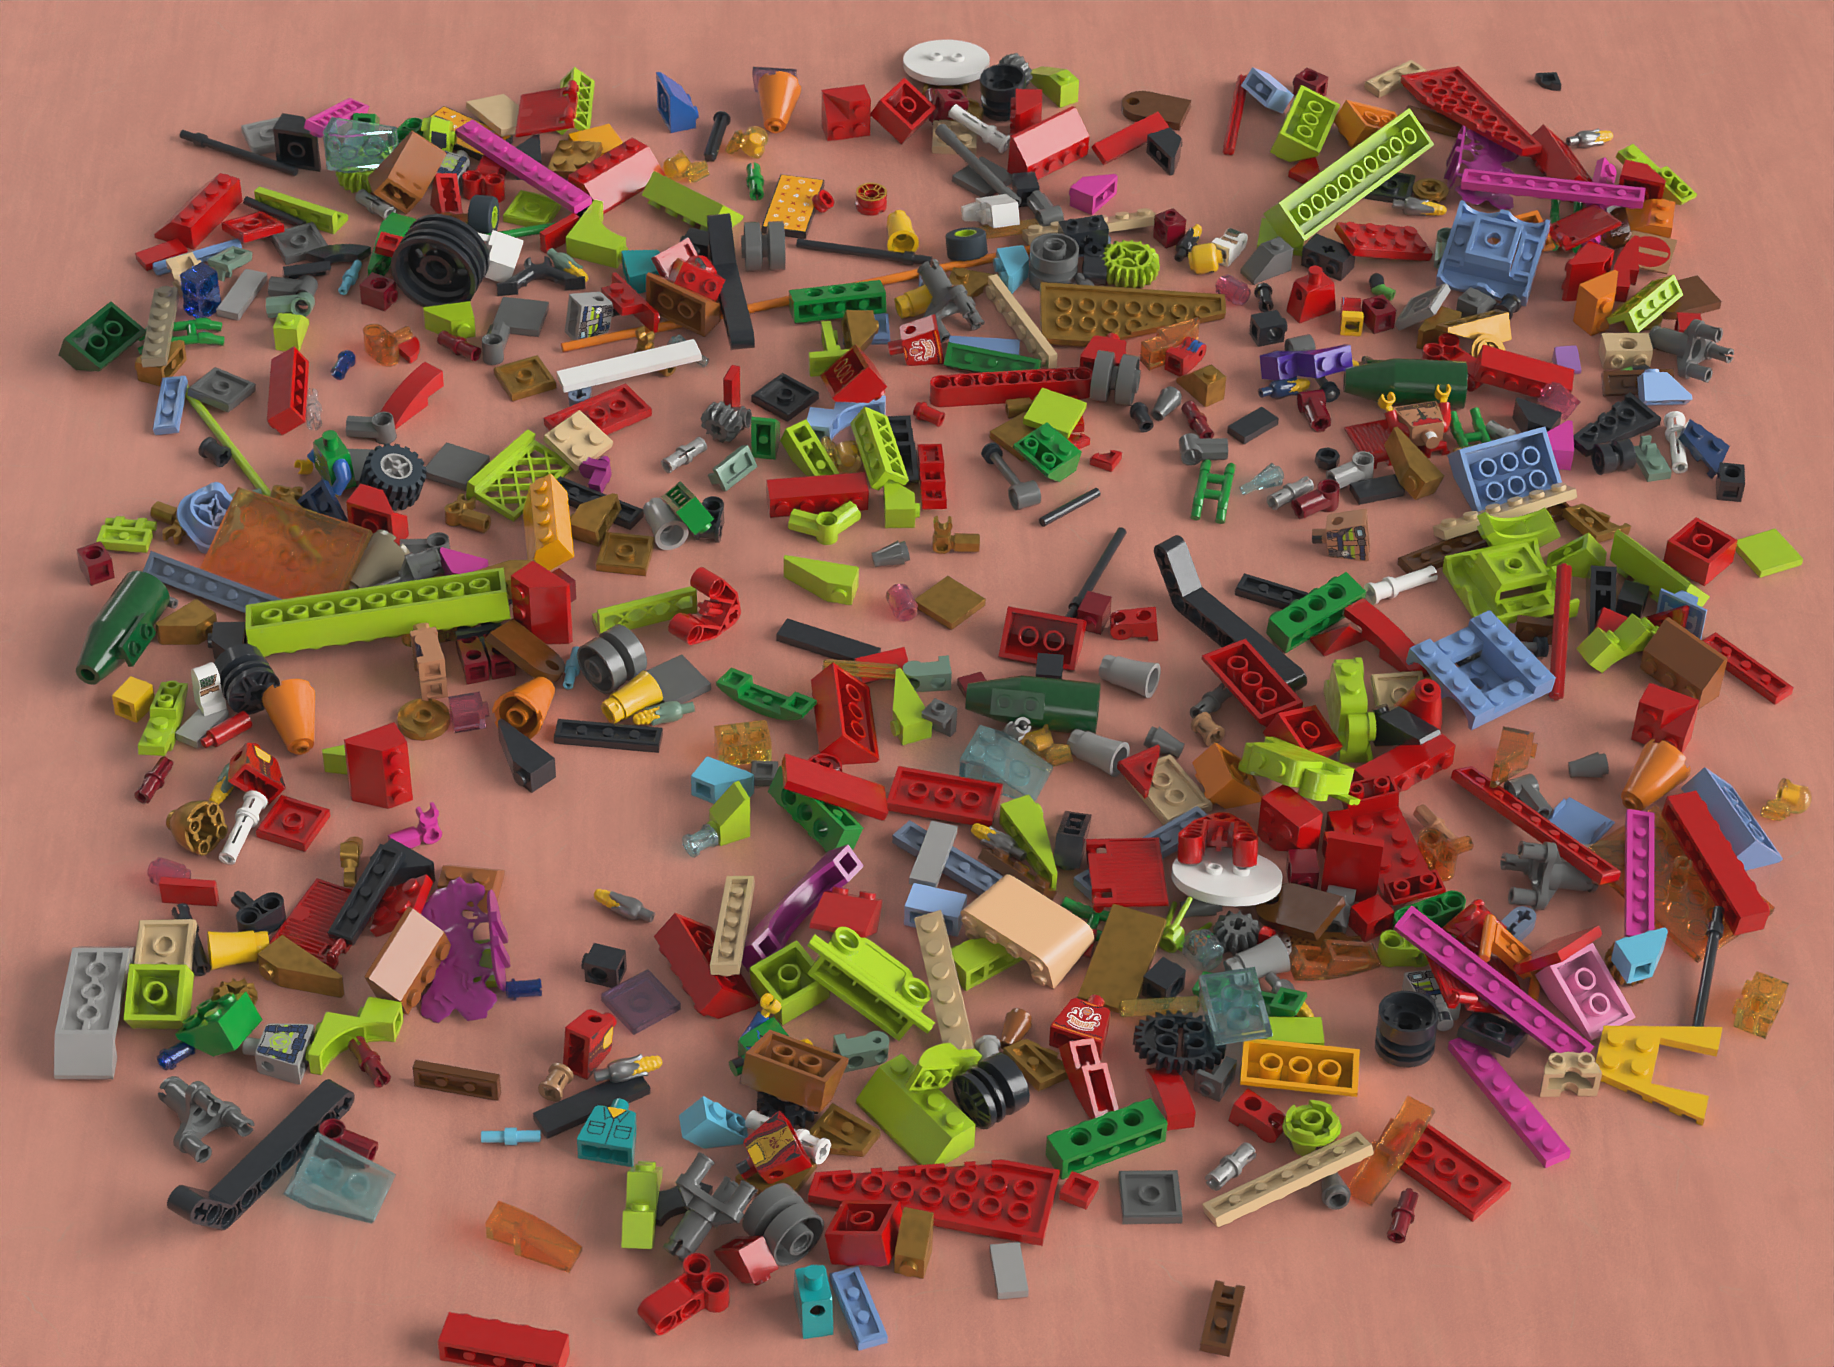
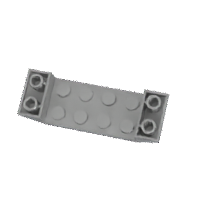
(91, 1012)

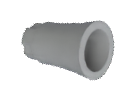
(665, 525)
(1131, 674)
(1098, 750)
(1265, 957)

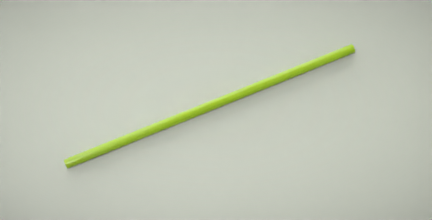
(225, 441)

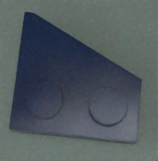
(1704, 446)
(323, 501)

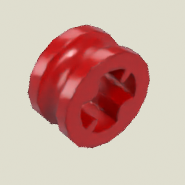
(823, 201)

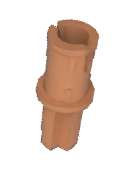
(1429, 819)

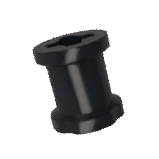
(1510, 303)
(215, 452)

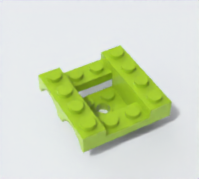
(1486, 572)

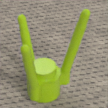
(1173, 934)

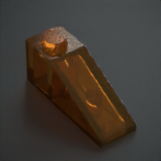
(1512, 754)

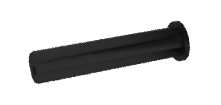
(721, 121)

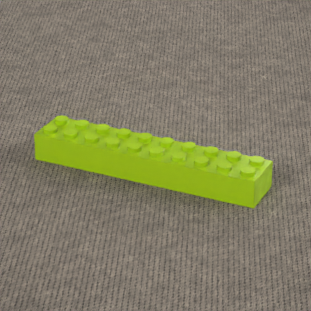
(1348, 179)
(377, 611)

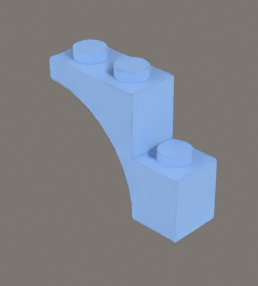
(831, 421)

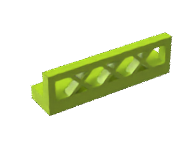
(586, 104)
(323, 218)
(1647, 304)
(878, 448)
(647, 610)

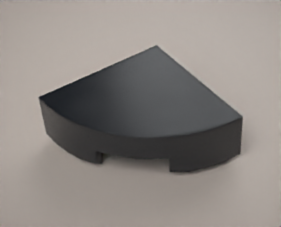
(1548, 80)

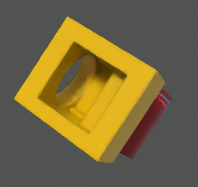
(1351, 314)

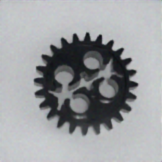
(1158, 1043)

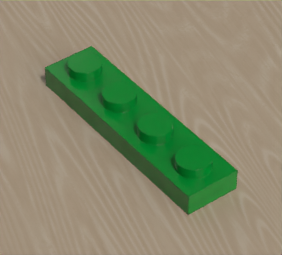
(986, 360)

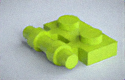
(127, 534)

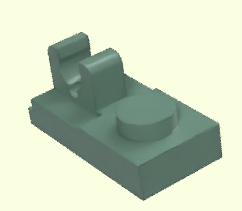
(229, 260)
(1651, 461)
(733, 468)

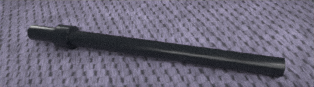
(202, 140)
(907, 257)
(1097, 572)
(1714, 933)

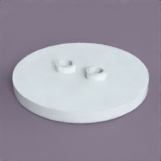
(946, 62)
(1223, 883)

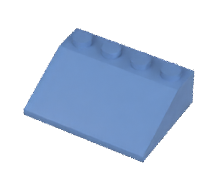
(1505, 468)

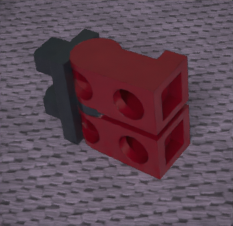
(477, 654)

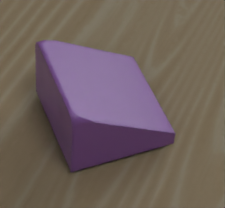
(1568, 357)

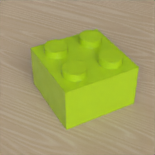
(787, 980)
(158, 996)

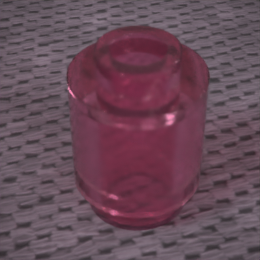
(1234, 289)
(902, 602)
(166, 868)

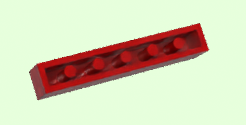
(1715, 862)

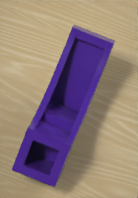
(1307, 363)

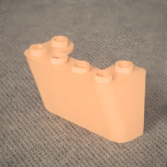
(1029, 928)

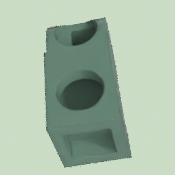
(929, 675)
(862, 1050)

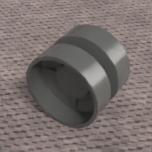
(758, 246)
(1053, 259)
(1121, 378)
(612, 658)
(784, 1222)

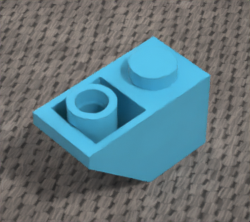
(1012, 266)
(715, 777)
(1639, 954)
(712, 1125)

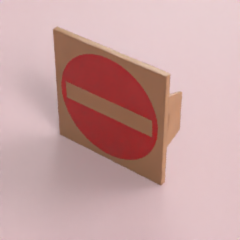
(1655, 252)

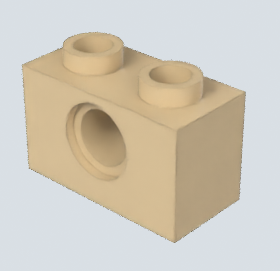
(1625, 350)

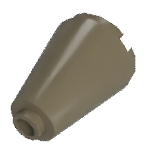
(379, 562)

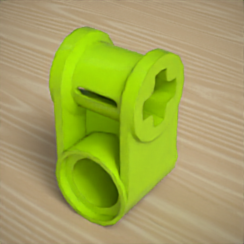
(1397, 951)

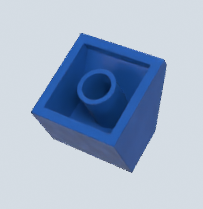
(675, 105)

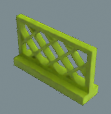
(504, 467)

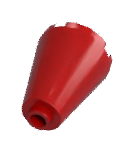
(1424, 702)

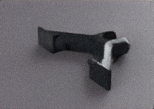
(539, 272)

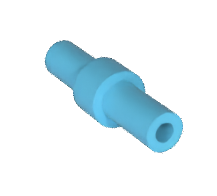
(350, 277)
(572, 669)
(510, 1136)

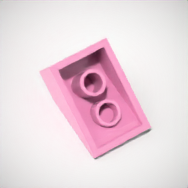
(1585, 992)

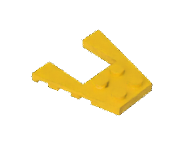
(1629, 1059)

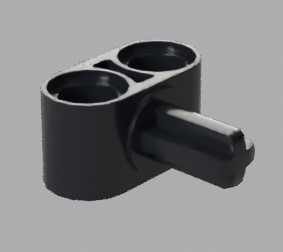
(258, 915)

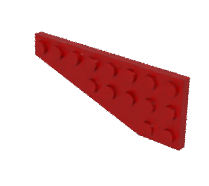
(1464, 101)
(984, 1199)

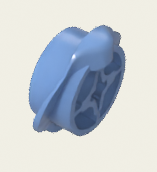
(202, 514)

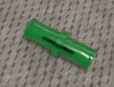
(755, 181)

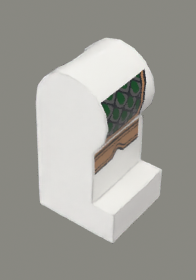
(1231, 244)
(207, 689)

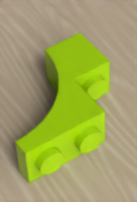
(1507, 530)
(1605, 649)
(375, 1021)
(641, 1205)

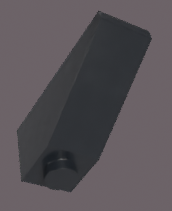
(1599, 592)
(1399, 727)
(527, 761)
(1071, 840)

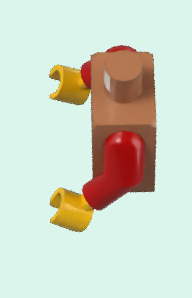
(1420, 422)

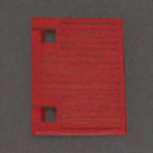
(545, 109)
(1582, 227)
(1373, 436)
(1128, 870)
(312, 919)
(1456, 992)

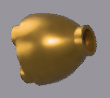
(198, 826)

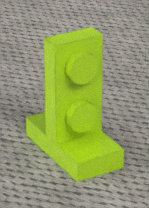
(822, 360)

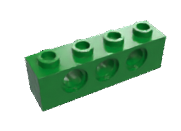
(834, 300)
(1313, 612)
(823, 821)
(1106, 1138)

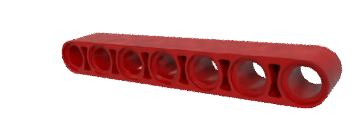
(1006, 385)

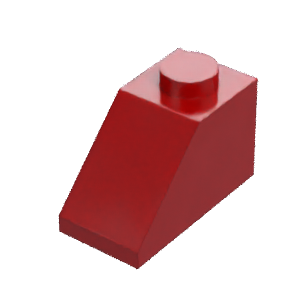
(748, 1259)

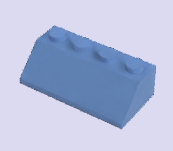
(1734, 819)

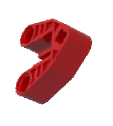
(716, 614)
(1220, 831)

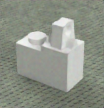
(992, 210)
(503, 255)

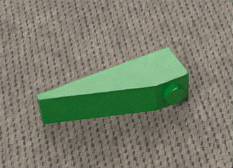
(393, 224)
(688, 508)

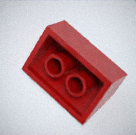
(542, 603)
(1039, 632)
(379, 767)

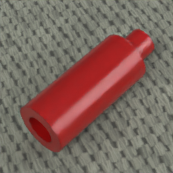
(227, 730)

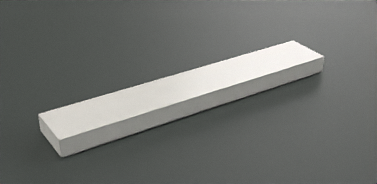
(629, 365)

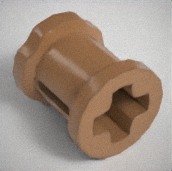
(1207, 728)
(555, 1082)

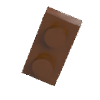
(1530, 627)

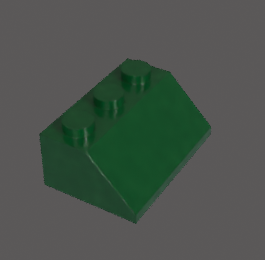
(100, 339)

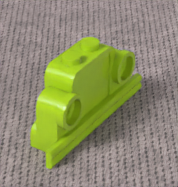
(1348, 712)
(1298, 768)
(871, 982)

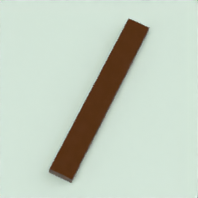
(1435, 553)

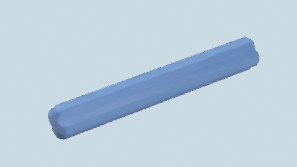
(203, 254)

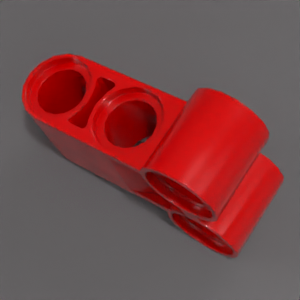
(485, 180)
(1449, 350)
(686, 1296)

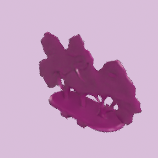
(1489, 159)
(454, 977)

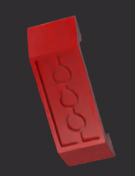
(1378, 816)

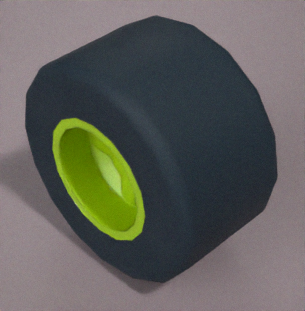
(483, 214)
(966, 244)

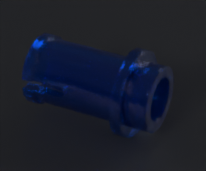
(345, 360)
(523, 988)
(171, 1057)

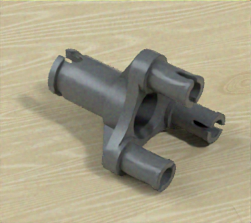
(947, 298)
(1692, 347)
(418, 566)
(1545, 872)
(199, 1115)
(704, 1210)

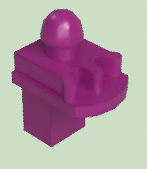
(597, 471)

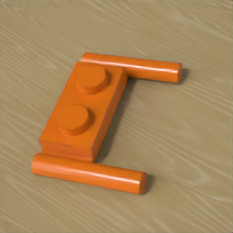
(1509, 949)

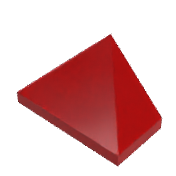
(446, 194)
(1337, 639)

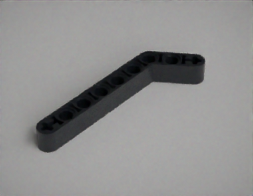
(731, 297)
(1213, 616)
(264, 1164)

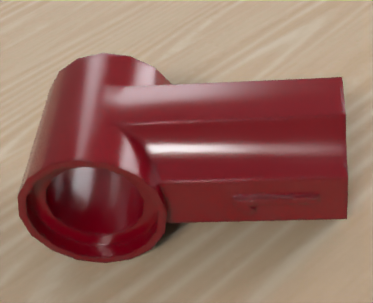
(1314, 406)
(1323, 499)
(336, 1131)

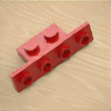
(628, 301)

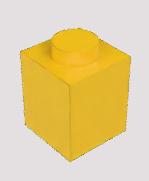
(133, 699)

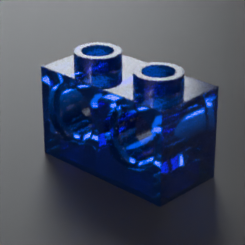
(200, 291)

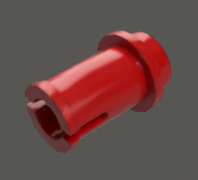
(928, 414)

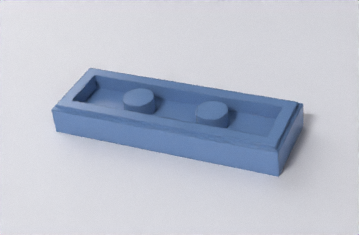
(997, 344)
(170, 405)
(858, 1308)

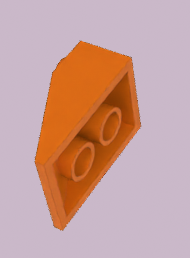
(1359, 121)
(1654, 217)

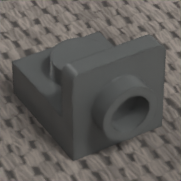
(942, 717)
(1218, 1082)

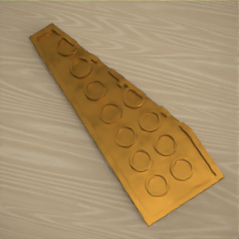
(1078, 312)

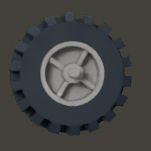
(396, 473)

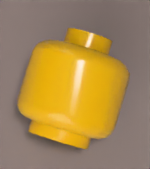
(1205, 258)

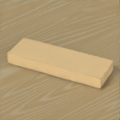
(1390, 80)

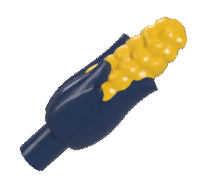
(1284, 387)

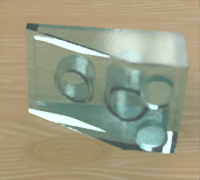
(357, 145)
(1003, 760)
(1234, 1006)
(339, 1181)

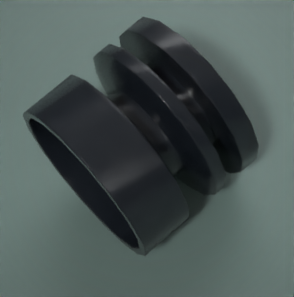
(997, 87)
(245, 677)
(1406, 1028)
(991, 1090)

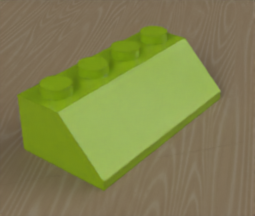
(1305, 126)
(684, 201)
(1649, 570)
(918, 1120)

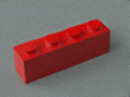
(1519, 372)
(288, 391)
(816, 493)
(1410, 762)
(500, 1344)

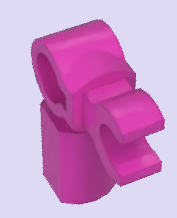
(426, 830)

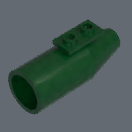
(1409, 379)
(122, 626)
(1041, 700)

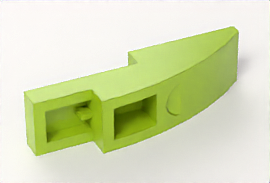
(1675, 188)
(164, 720)
(941, 1065)

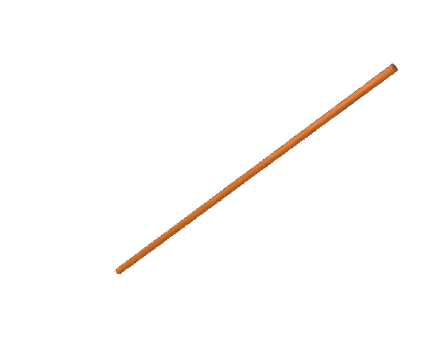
(768, 304)

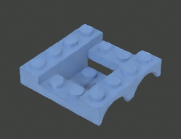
(1485, 266)
(1504, 671)

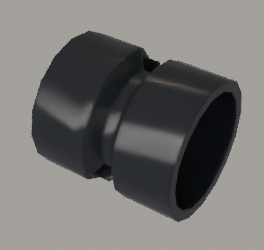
(1613, 456)

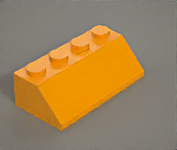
(548, 523)
(1300, 1067)

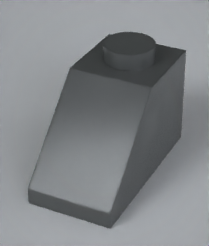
(1268, 261)
(1474, 302)

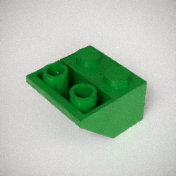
(1049, 452)
(220, 1024)

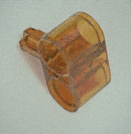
(383, 344)
(1440, 852)

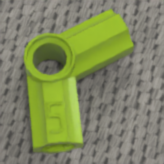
(826, 524)

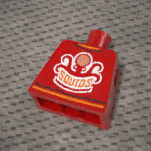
(919, 342)
(1081, 1021)

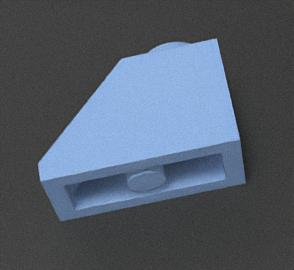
(1661, 389)

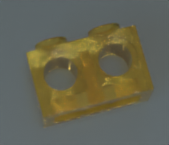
(743, 742)
(1760, 1004)

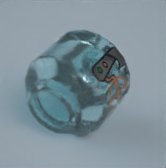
(1203, 949)

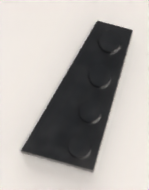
(1622, 421)

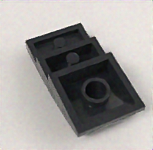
(904, 438)

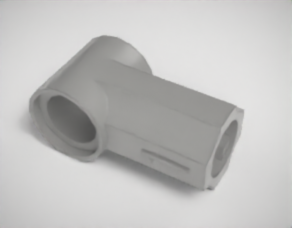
(1356, 470)

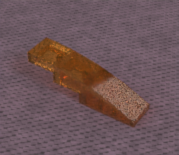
(1390, 1150)

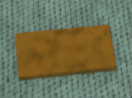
(1122, 956)

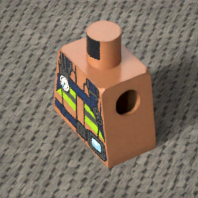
(1345, 535)

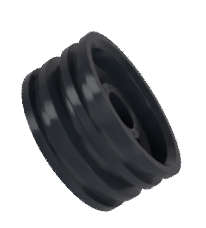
(438, 252)

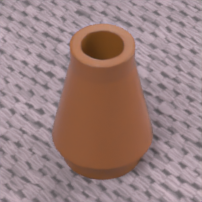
(1015, 1027)

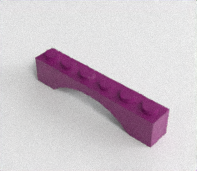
(773, 931)

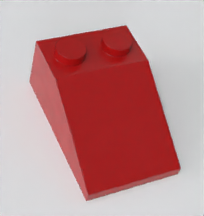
(847, 910)

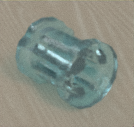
(697, 845)

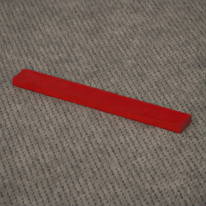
(1536, 825)

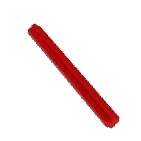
(1235, 117)
(1560, 630)

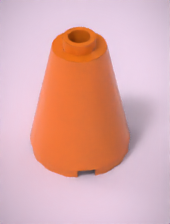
(778, 99)
(526, 705)
(292, 713)
(1654, 775)

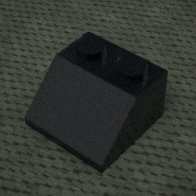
(295, 144)

